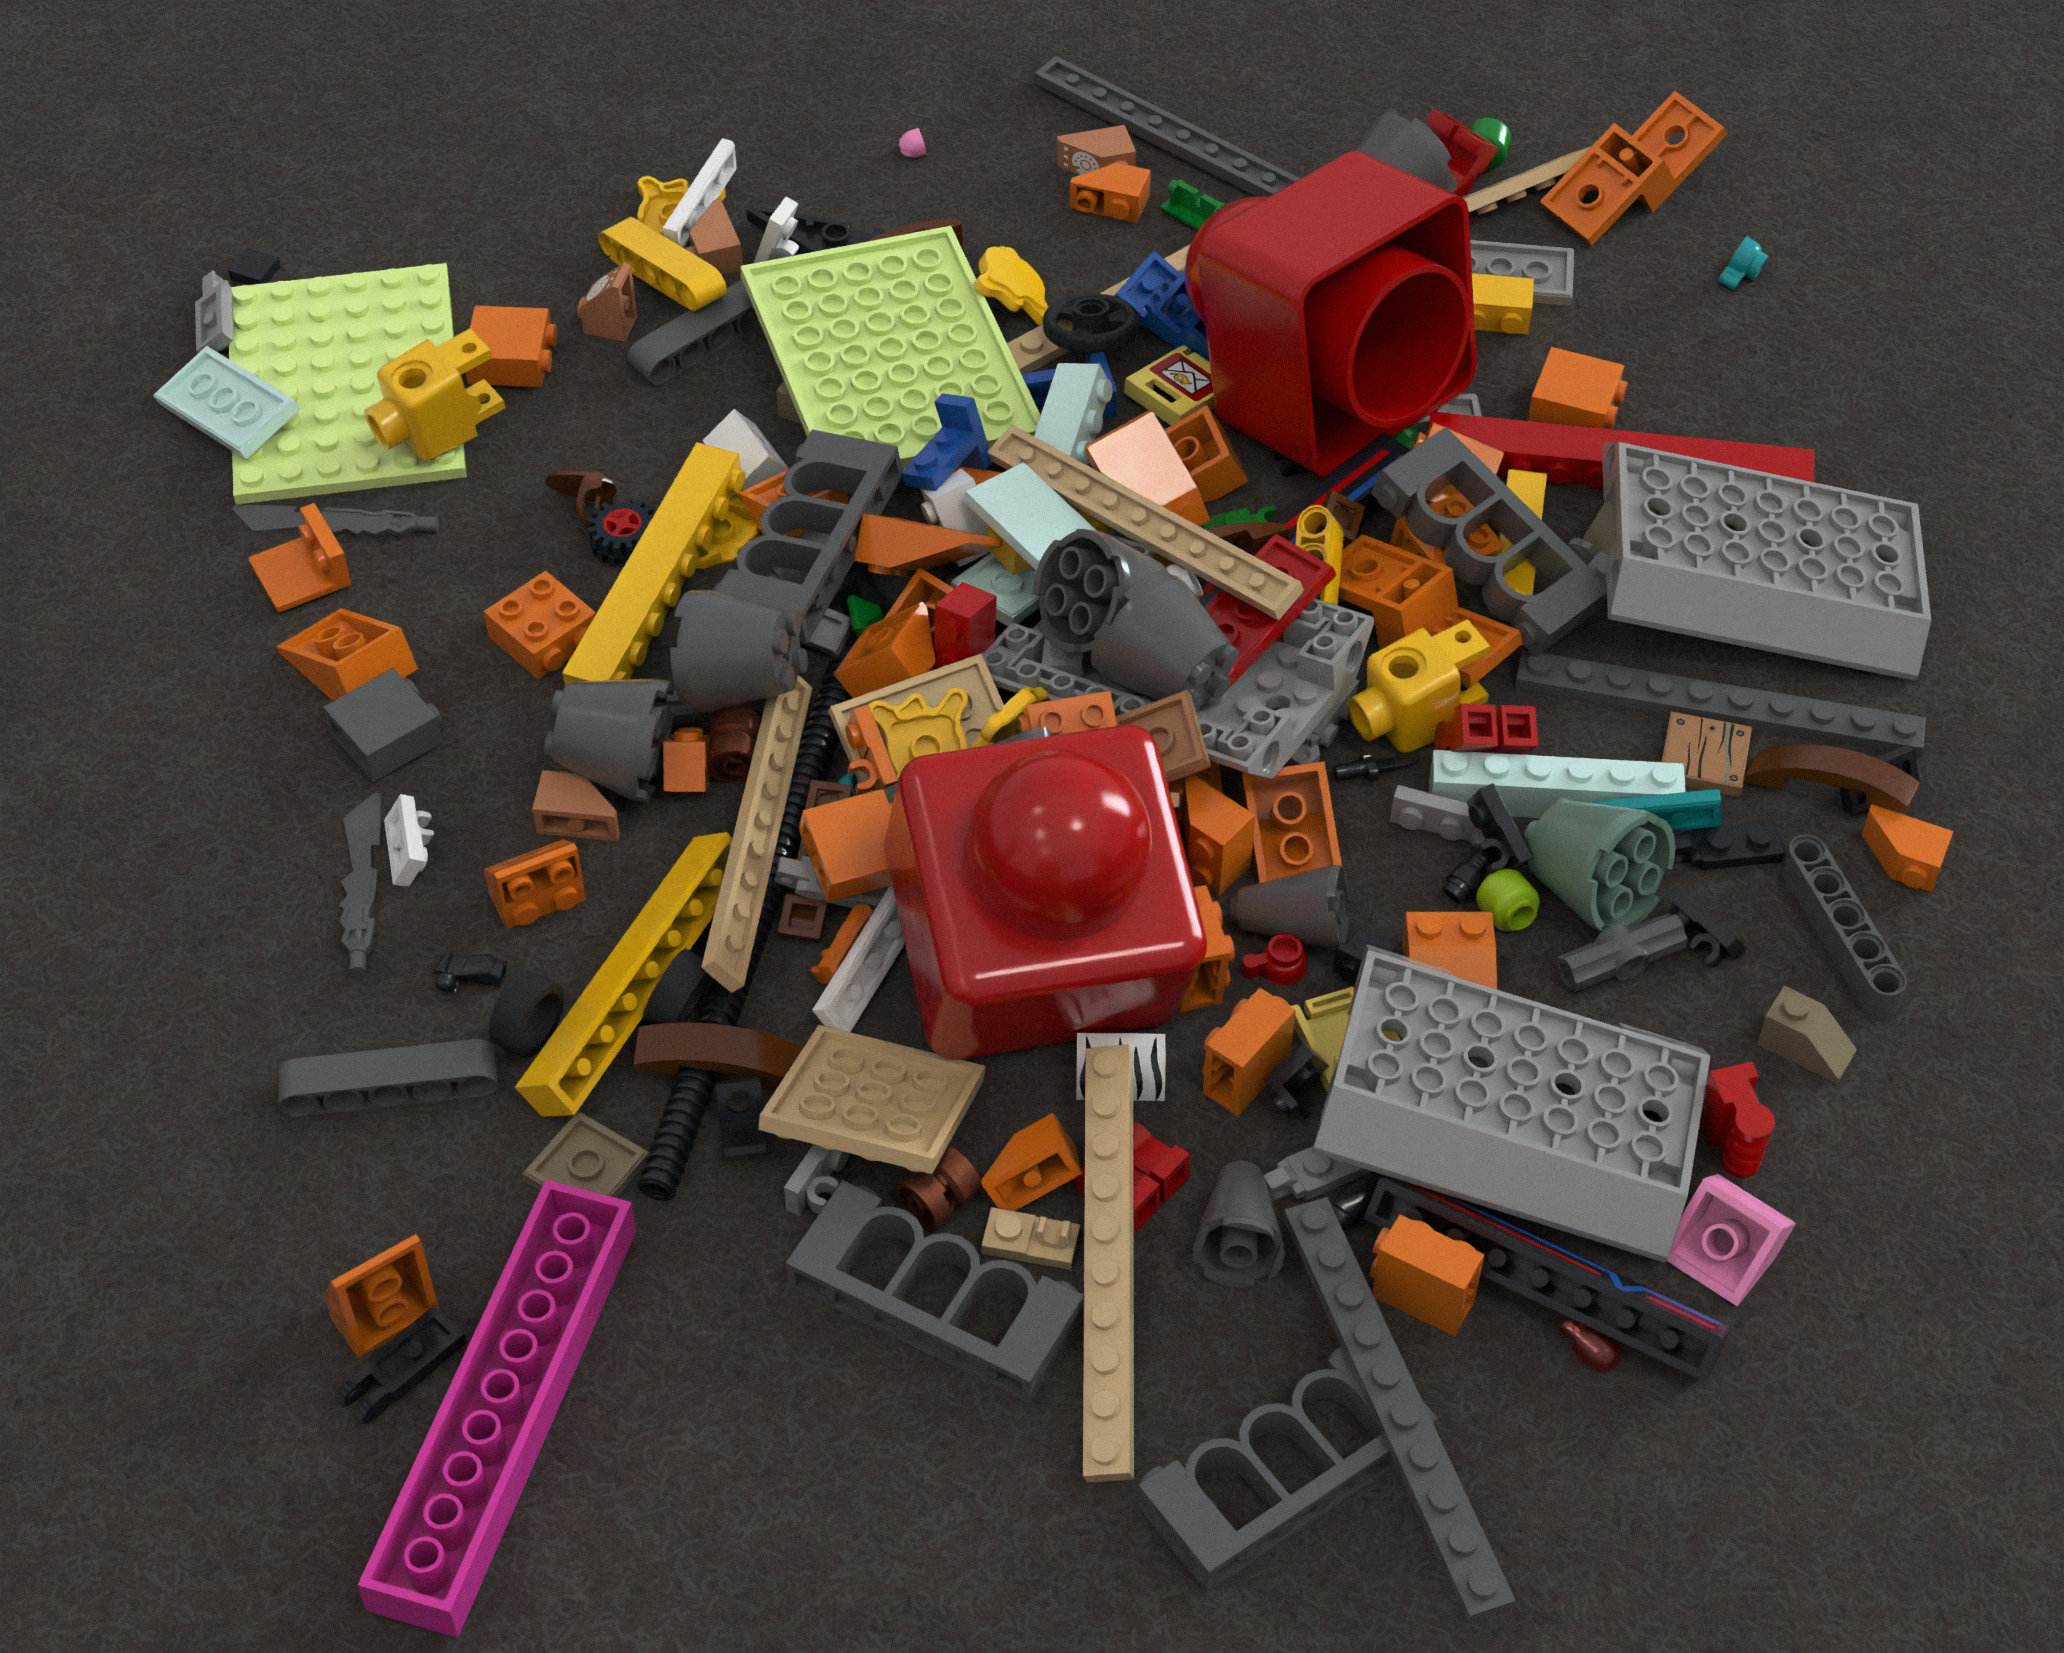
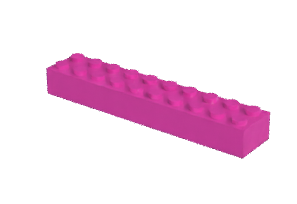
(498, 1410)

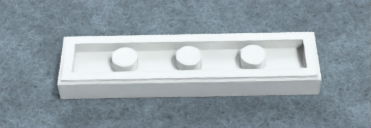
(702, 192)
(862, 967)

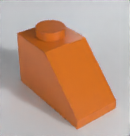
(1906, 846)
(1032, 1165)

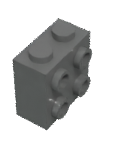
(384, 724)

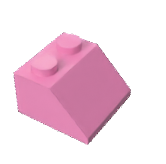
(1727, 1238)

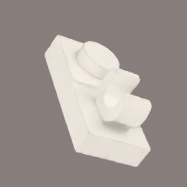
(779, 227)
(406, 840)

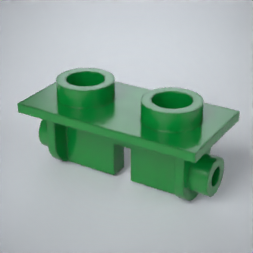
(1187, 206)

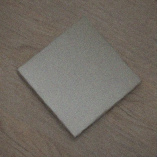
(587, 1158)

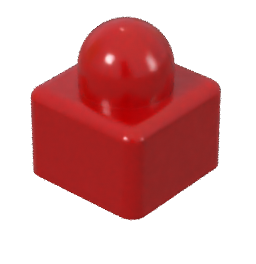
(1335, 308)
(1042, 891)

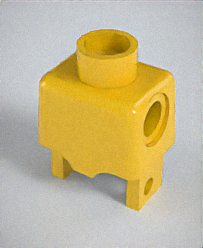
(428, 399)
(1417, 686)

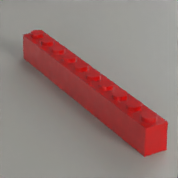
(1575, 452)

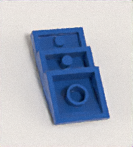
(1164, 304)

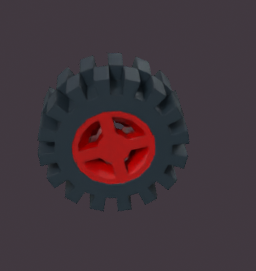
(618, 529)

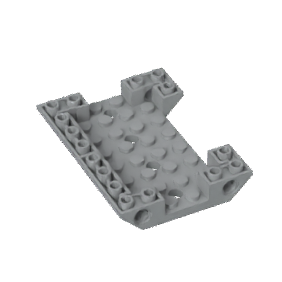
(1762, 580)
(1239, 728)
(1506, 1129)

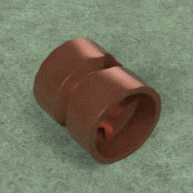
(732, 743)
(935, 1195)

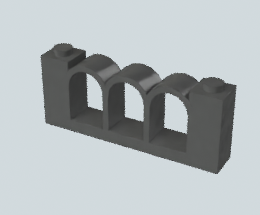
(1444, 461)
(826, 463)
(857, 1218)
(1200, 1531)

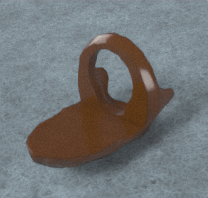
(583, 485)

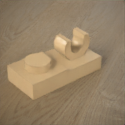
(1030, 1238)

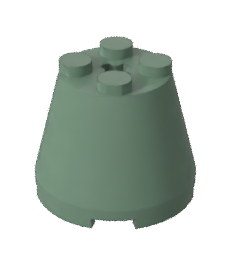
(1601, 859)

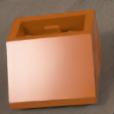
(536, 883)

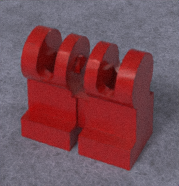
(1467, 149)
(1489, 729)
(1736, 1119)
(1156, 1174)

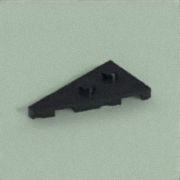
(814, 232)

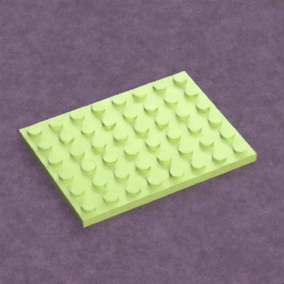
(881, 334)
(324, 350)

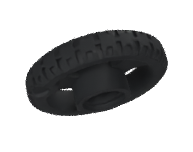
(1091, 322)

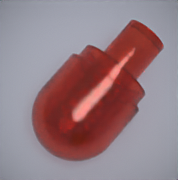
(1592, 1347)

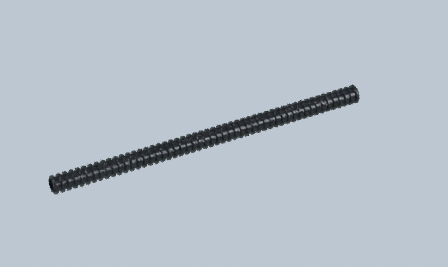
(694, 1086)

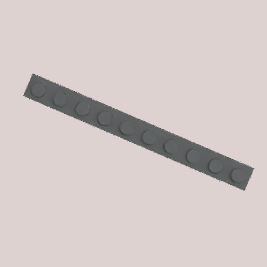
(1162, 128)
(1720, 702)
(1399, 1412)

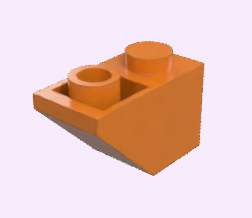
(1112, 191)
(686, 760)

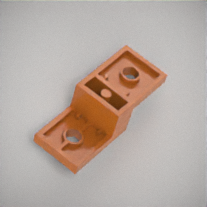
(1633, 167)
(1414, 594)

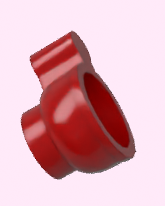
(1280, 963)

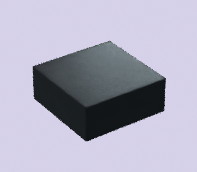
(254, 267)

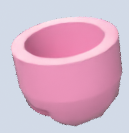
(912, 144)

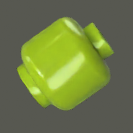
(1509, 899)

